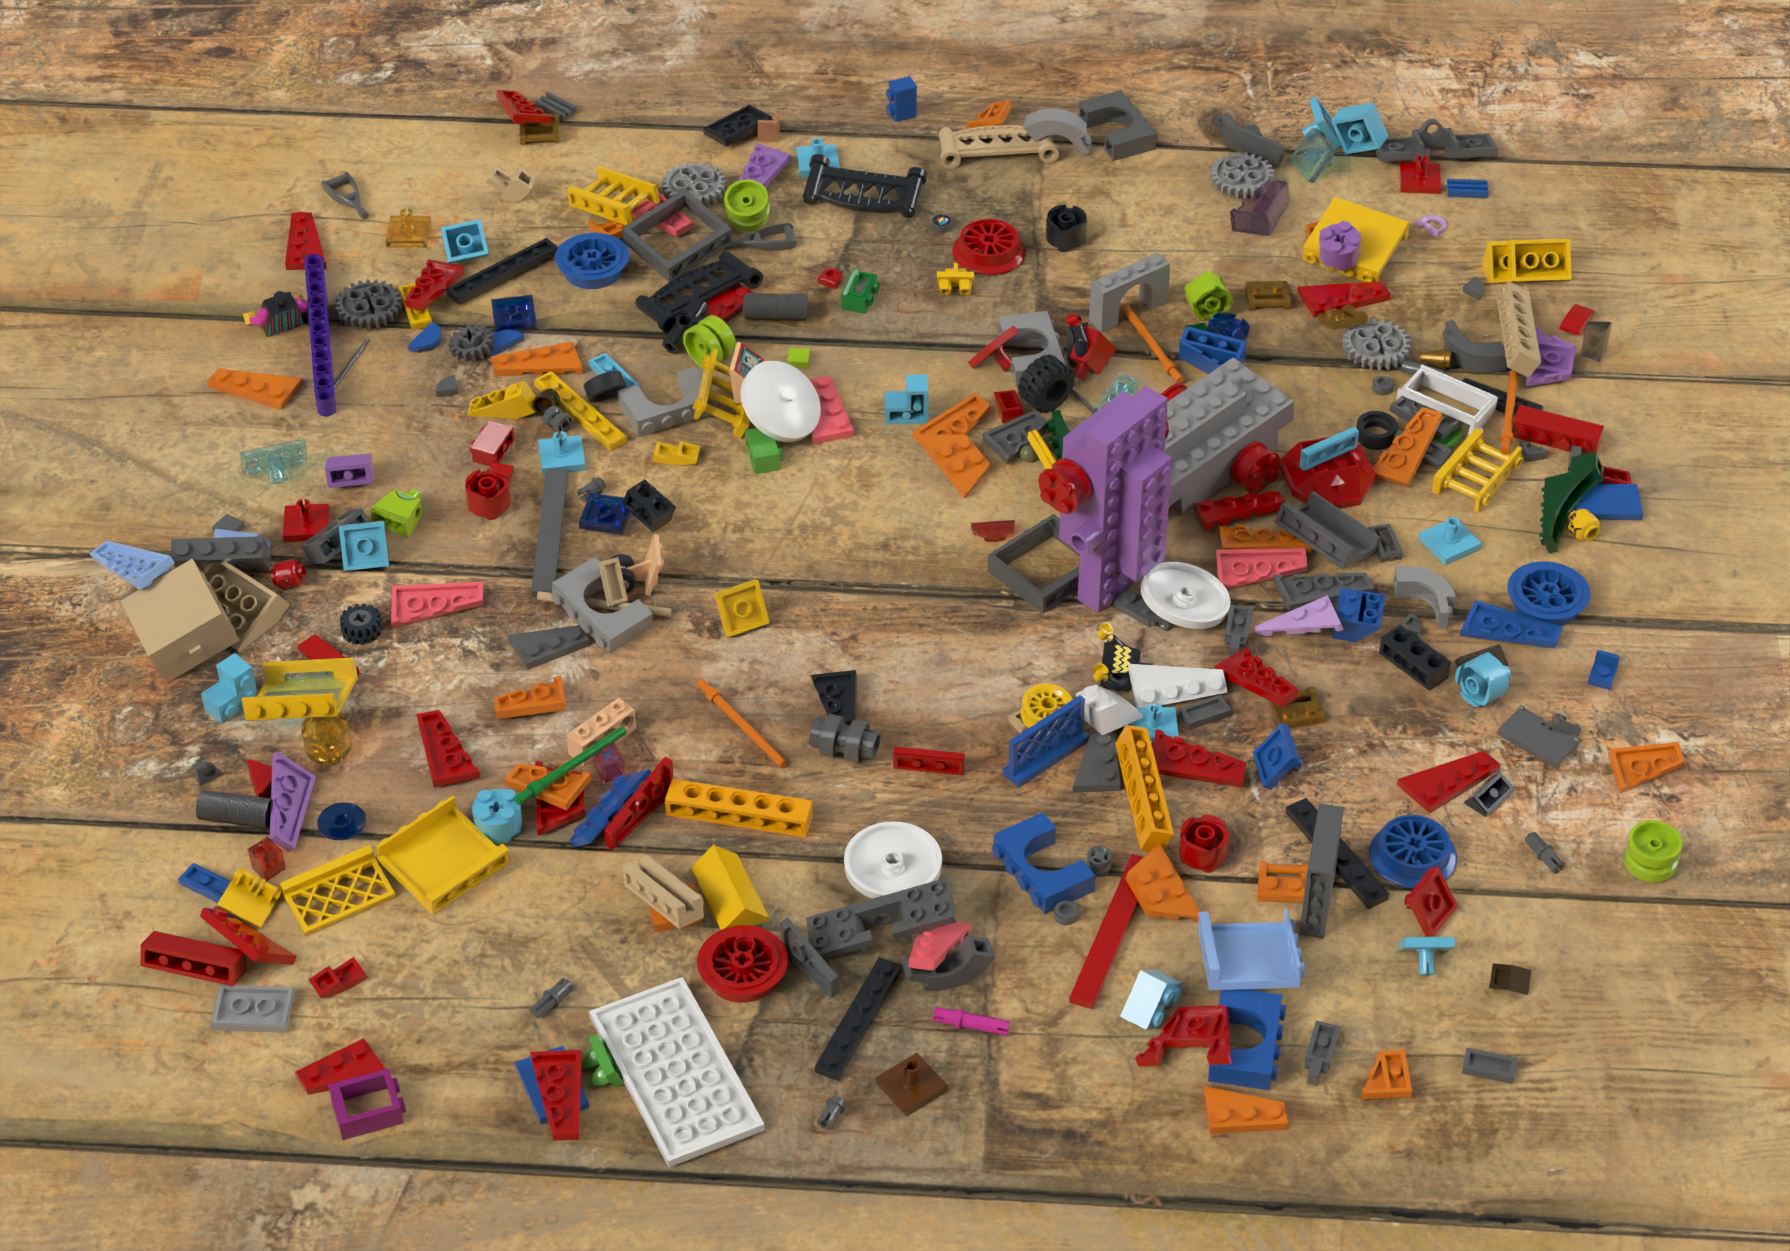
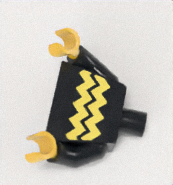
(1113, 670)

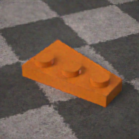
(537, 700)
(1644, 763)
(559, 793)
(1241, 1112)

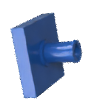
(1276, 756)

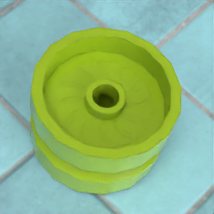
(747, 205)
(709, 335)
(1653, 851)

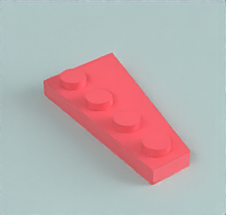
(833, 418)
(1252, 566)
(428, 601)
(932, 945)

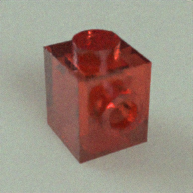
(266, 859)

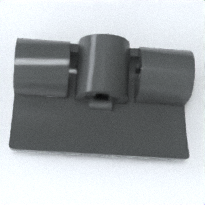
(1252, 143)

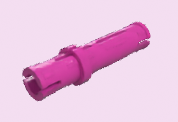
(972, 1021)

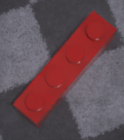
(1556, 430)
(192, 958)

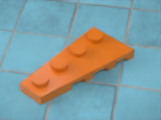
(552, 358)
(957, 419)

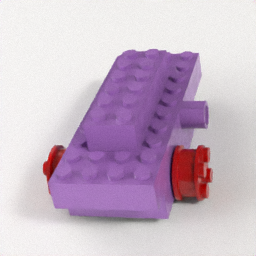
(1114, 494)

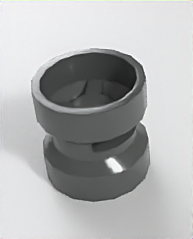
(557, 419)

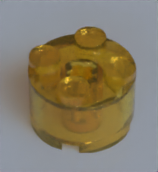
(326, 739)

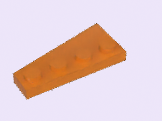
(257, 387)
(1408, 449)
(1263, 538)

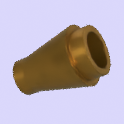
(1438, 358)

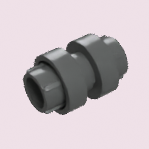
(854, 740)

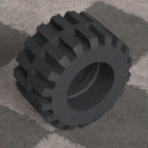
(1046, 383)

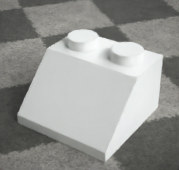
(1107, 710)

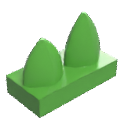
(599, 1055)

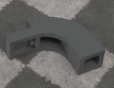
(1472, 355)
(957, 968)

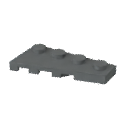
(1301, 590)

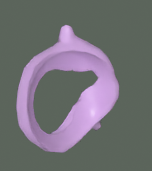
(1423, 222)

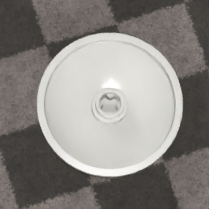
(780, 401)
(1185, 595)
(891, 858)

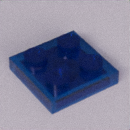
(514, 313)
(604, 514)

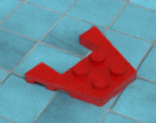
(1192, 1028)

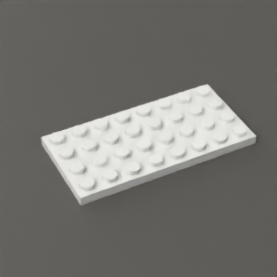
(676, 1072)

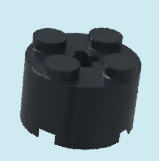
(1066, 227)

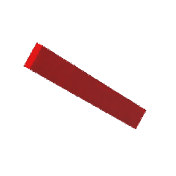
(1106, 942)

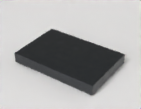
(736, 125)

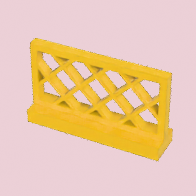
(324, 877)

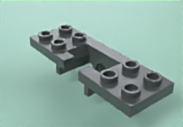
(1463, 146)
(845, 928)

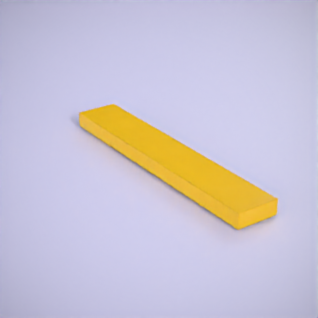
(582, 412)

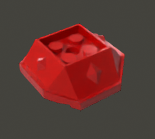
(1338, 480)

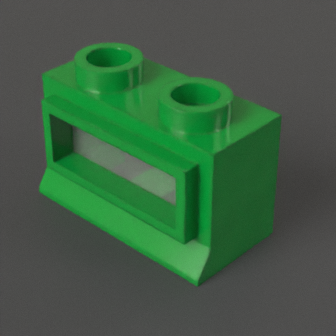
(859, 291)

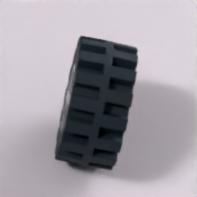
(361, 624)

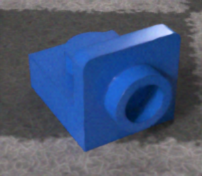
(1604, 669)

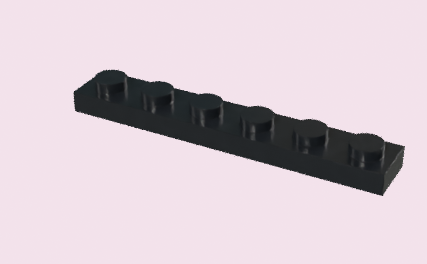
(502, 271)
(1348, 865)
(858, 1019)

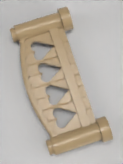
(953, 148)

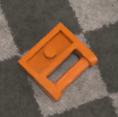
(1281, 888)

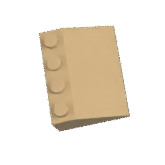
(245, 601)

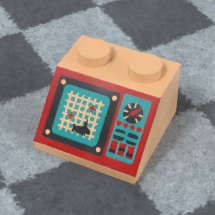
(742, 362)

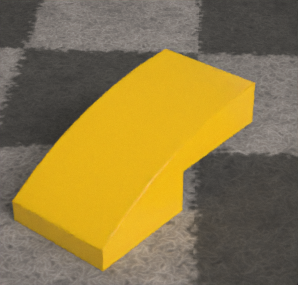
(682, 454)

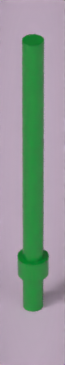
(536, 787)

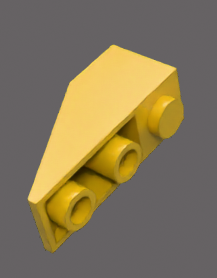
(508, 403)

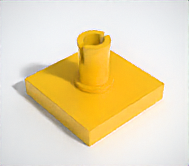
(741, 608)

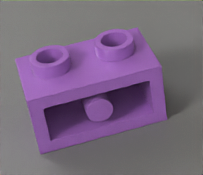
(349, 470)

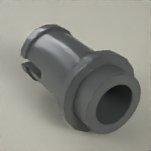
(596, 486)
(834, 1107)

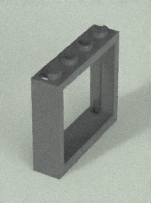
(692, 256)
(1016, 547)
(1321, 870)

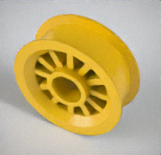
(1042, 701)

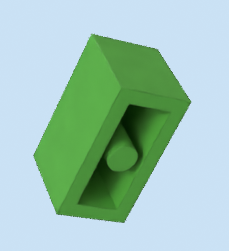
(762, 451)

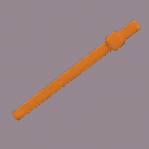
(1169, 365)
(1506, 435)
(715, 697)

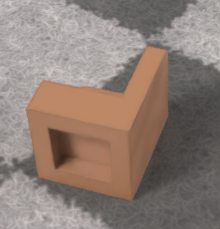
(769, 130)

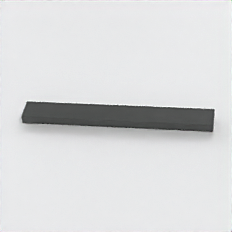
(549, 530)

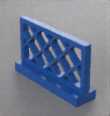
(1045, 753)

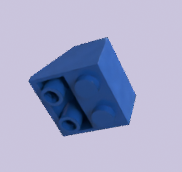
(1358, 613)

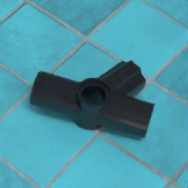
(689, 317)

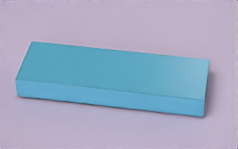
(604, 363)
(1329, 448)

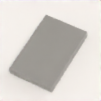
(253, 1008)

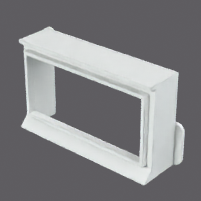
(1454, 389)

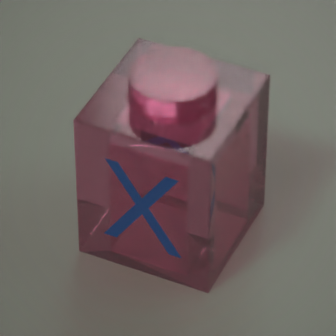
(609, 763)

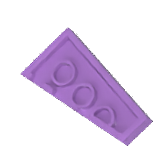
(765, 164)
(289, 801)

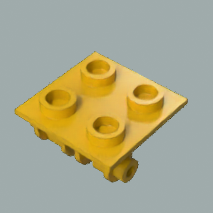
(249, 897)

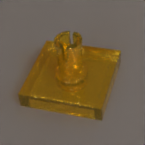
(408, 231)

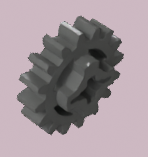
(471, 342)

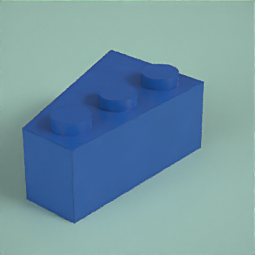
(1209, 350)

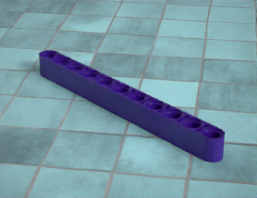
(320, 335)

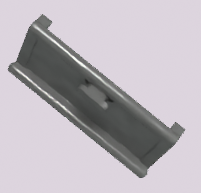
(1543, 741)

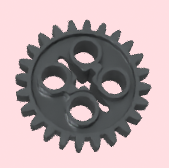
(382, 298)

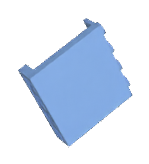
(1250, 954)

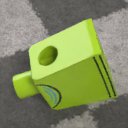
(399, 511)

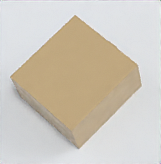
(179, 620)

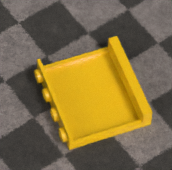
(1378, 233)
(441, 856)

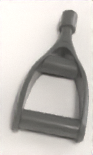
(351, 200)
(754, 240)

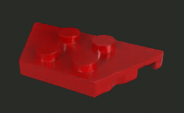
(551, 816)

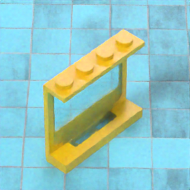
(302, 689)

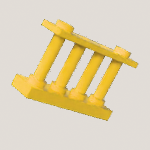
(612, 208)
(740, 420)
(1465, 455)

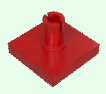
(1420, 176)
(995, 349)
(304, 521)
(1431, 901)

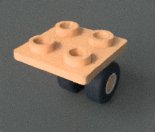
(645, 571)

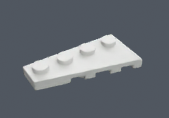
(1173, 684)

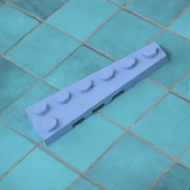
(132, 563)

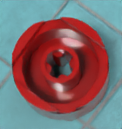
(488, 493)
(1204, 843)

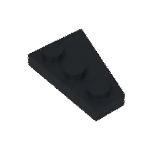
(838, 693)

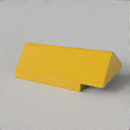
(1527, 260)
(728, 889)

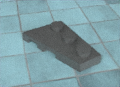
(807, 959)

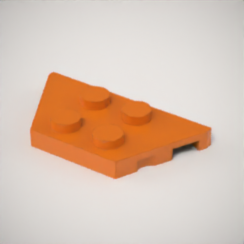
(957, 459)
(1161, 888)

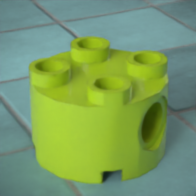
(1208, 295)

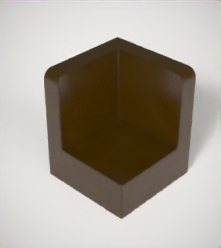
(1510, 978)

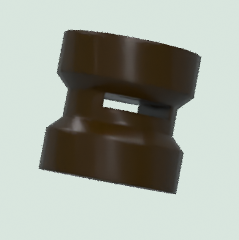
(545, 400)

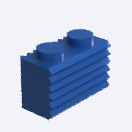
(902, 99)

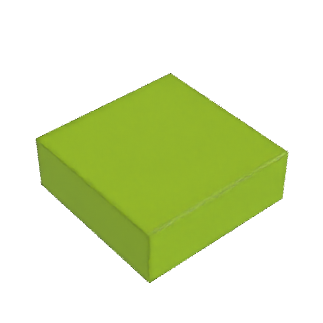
(798, 357)

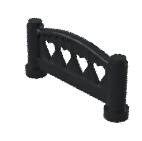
(822, 176)
(665, 313)

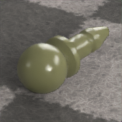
(1027, 452)

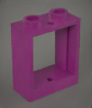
(371, 1120)

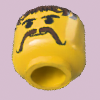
(1583, 525)

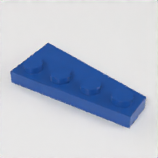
(1508, 626)
(609, 806)

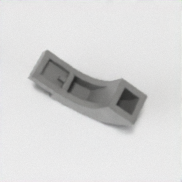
(1059, 122)
(1428, 586)

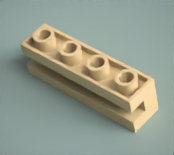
(664, 892)

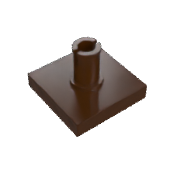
(911, 1084)

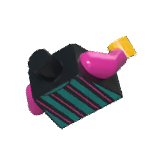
(278, 313)

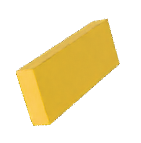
(416, 318)

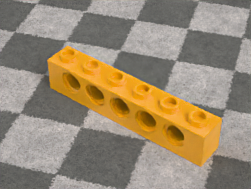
(1144, 788)
(739, 808)

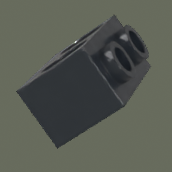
(648, 505)

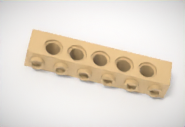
(1518, 329)

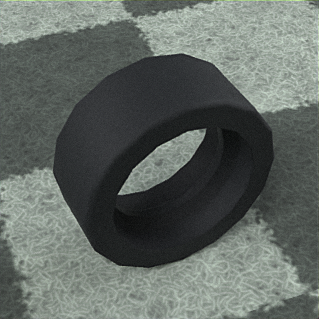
(604, 386)
(1376, 419)

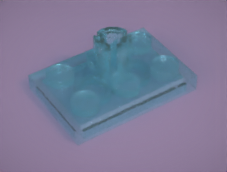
(274, 459)

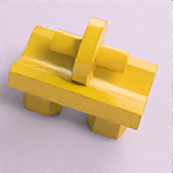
(955, 278)

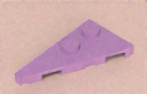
(1304, 619)

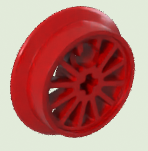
(980, 247)
(742, 965)

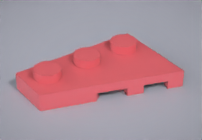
(674, 225)

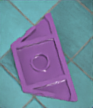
(1556, 360)

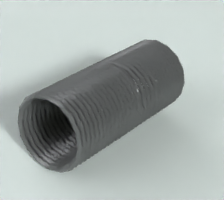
(770, 306)
(238, 810)

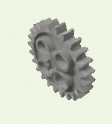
(1239, 174)
(701, 181)
(1376, 344)

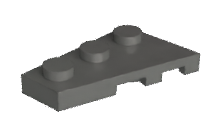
(1407, 409)
(1012, 436)
(547, 645)
(1099, 765)

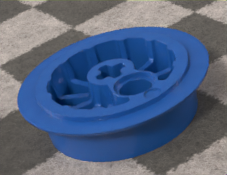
(592, 260)
(1546, 600)
(1417, 842)

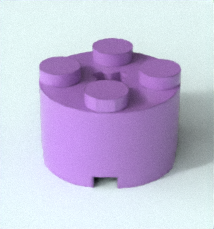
(1339, 246)

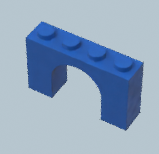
(1044, 887)
(1252, 1066)

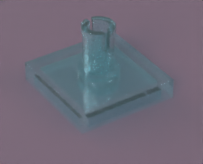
(1313, 155)

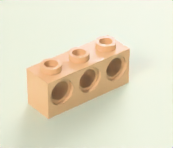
(599, 726)

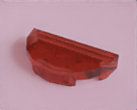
(994, 530)

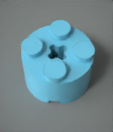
(1482, 680)
(497, 815)

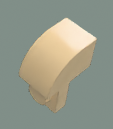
(512, 187)

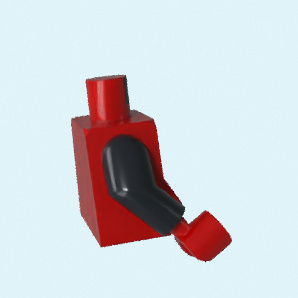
(1090, 350)

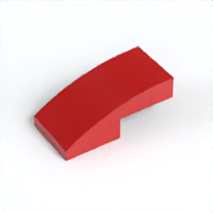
(1576, 319)
(331, 982)

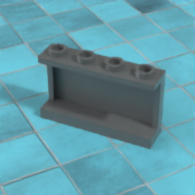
(1328, 531)

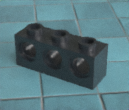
(1414, 657)

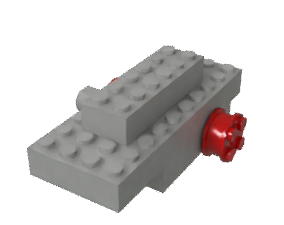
(1223, 433)

